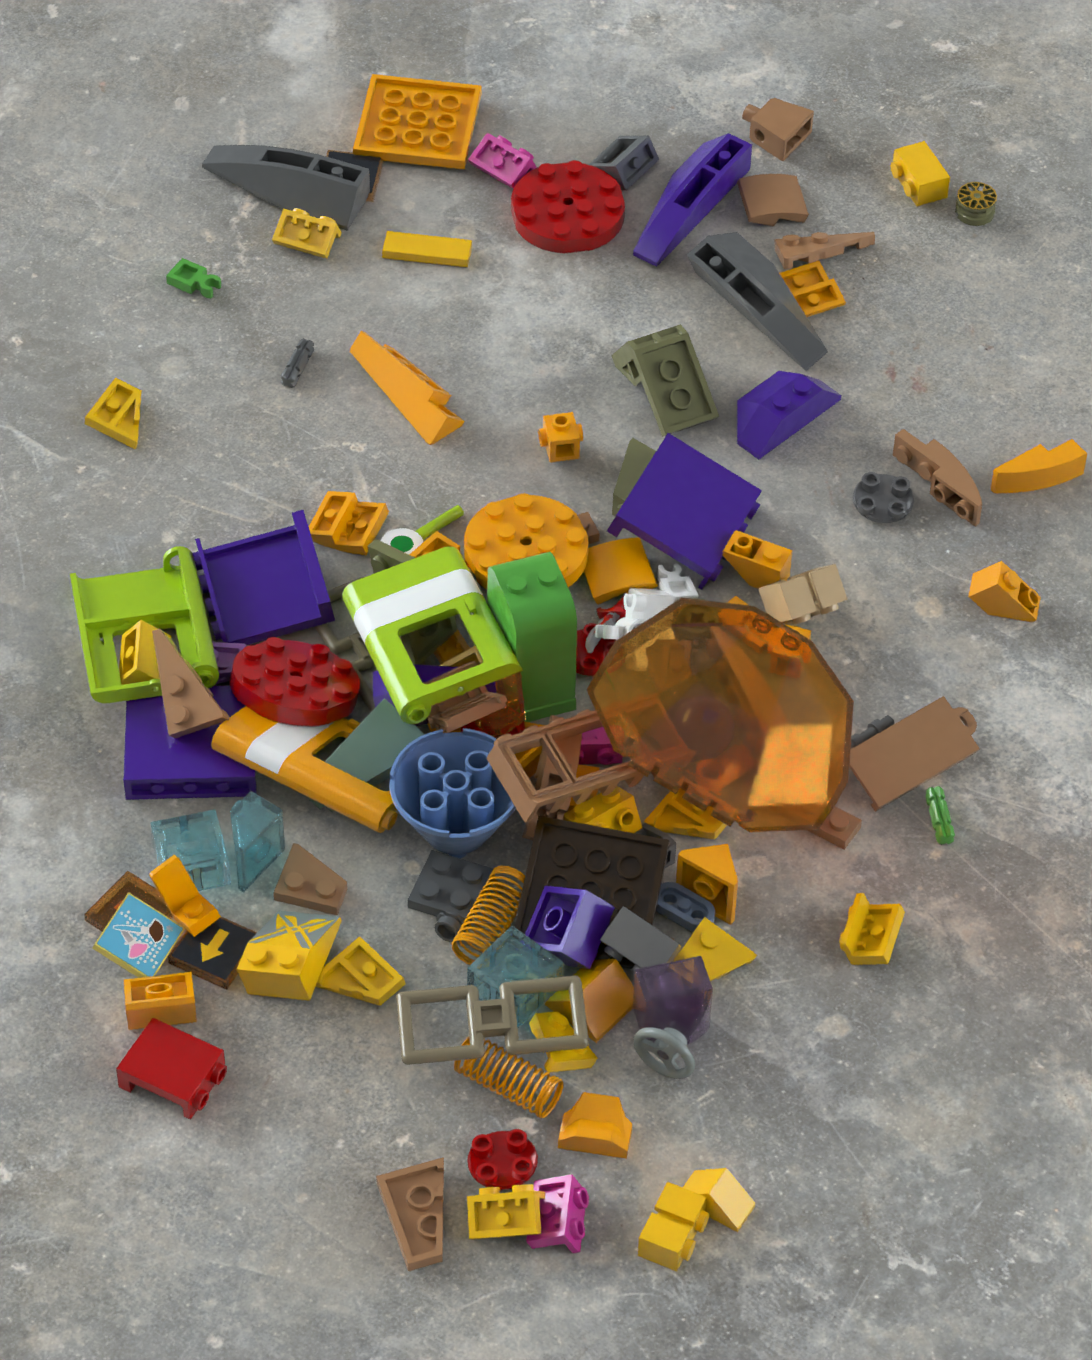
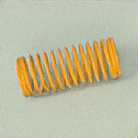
(499, 887)
(544, 1094)

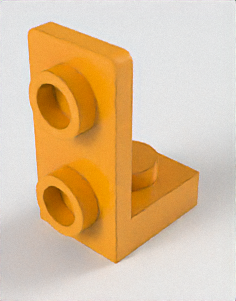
(182, 897)

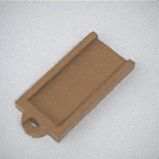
(913, 751)

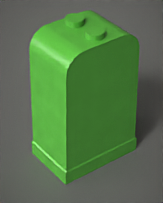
(541, 628)

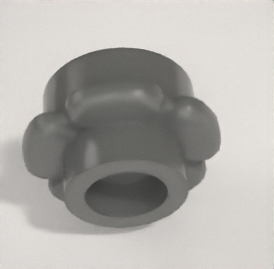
(448, 925)

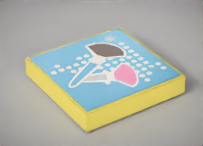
(138, 937)

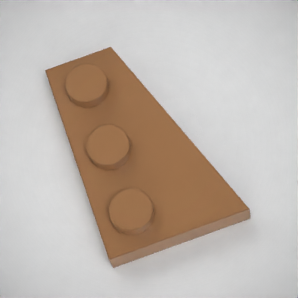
(416, 1211)

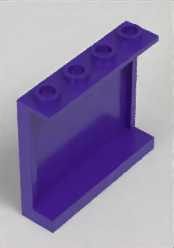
(687, 507)
(264, 585)
(181, 766)

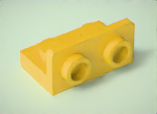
(306, 233)
(504, 1214)

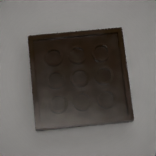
(607, 862)

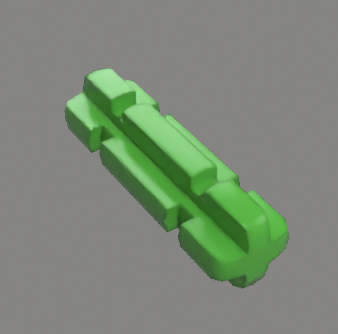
(940, 815)

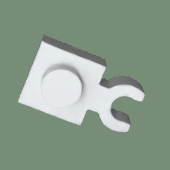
(675, 584)

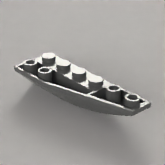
(294, 179)
(758, 293)

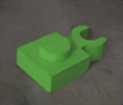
(191, 276)

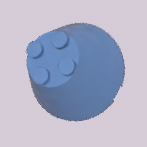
(450, 790)

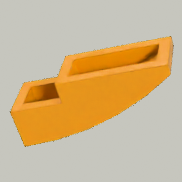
(1040, 468)

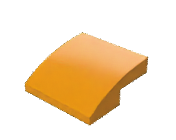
(813, 288)
(347, 523)
(618, 567)

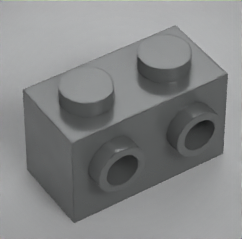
(638, 941)

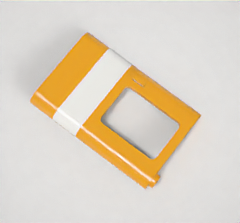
(287, 757)

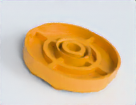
(525, 528)

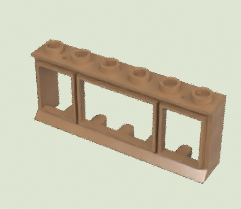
(519, 786)

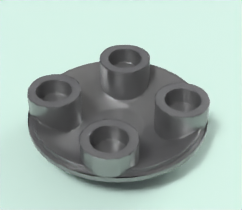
(883, 497)

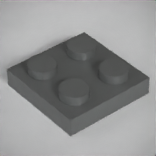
(448, 885)

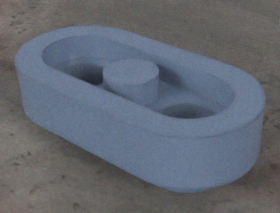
(686, 907)

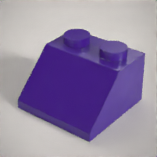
(570, 924)

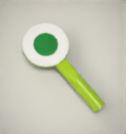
(408, 540)

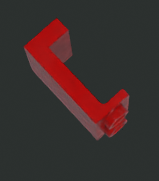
(172, 1066)

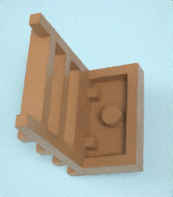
(464, 708)

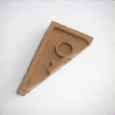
(818, 246)
(186, 700)

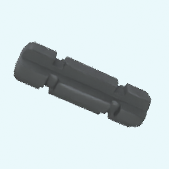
(297, 363)

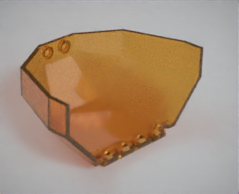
(729, 714)

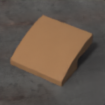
(772, 197)

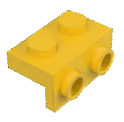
(870, 931)

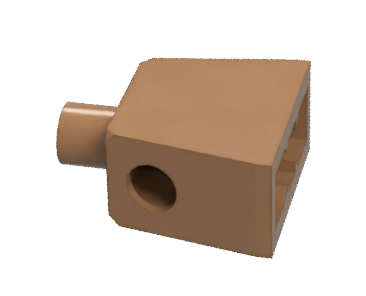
(778, 126)

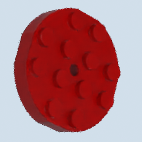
(567, 207)
(294, 682)

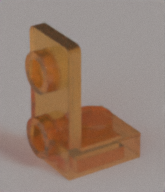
(512, 715)

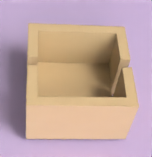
(804, 595)

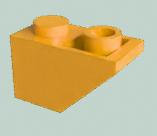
(757, 559)
(1004, 593)

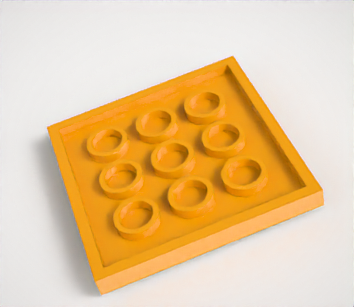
(418, 121)

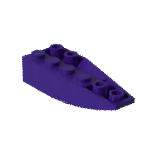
(692, 194)

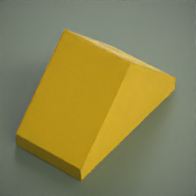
(725, 1196)

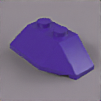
(780, 409)

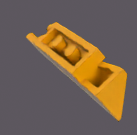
(408, 388)

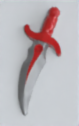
(608, 617)

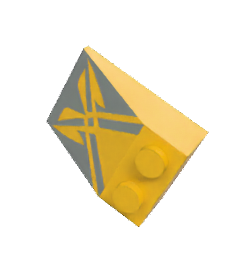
(288, 955)

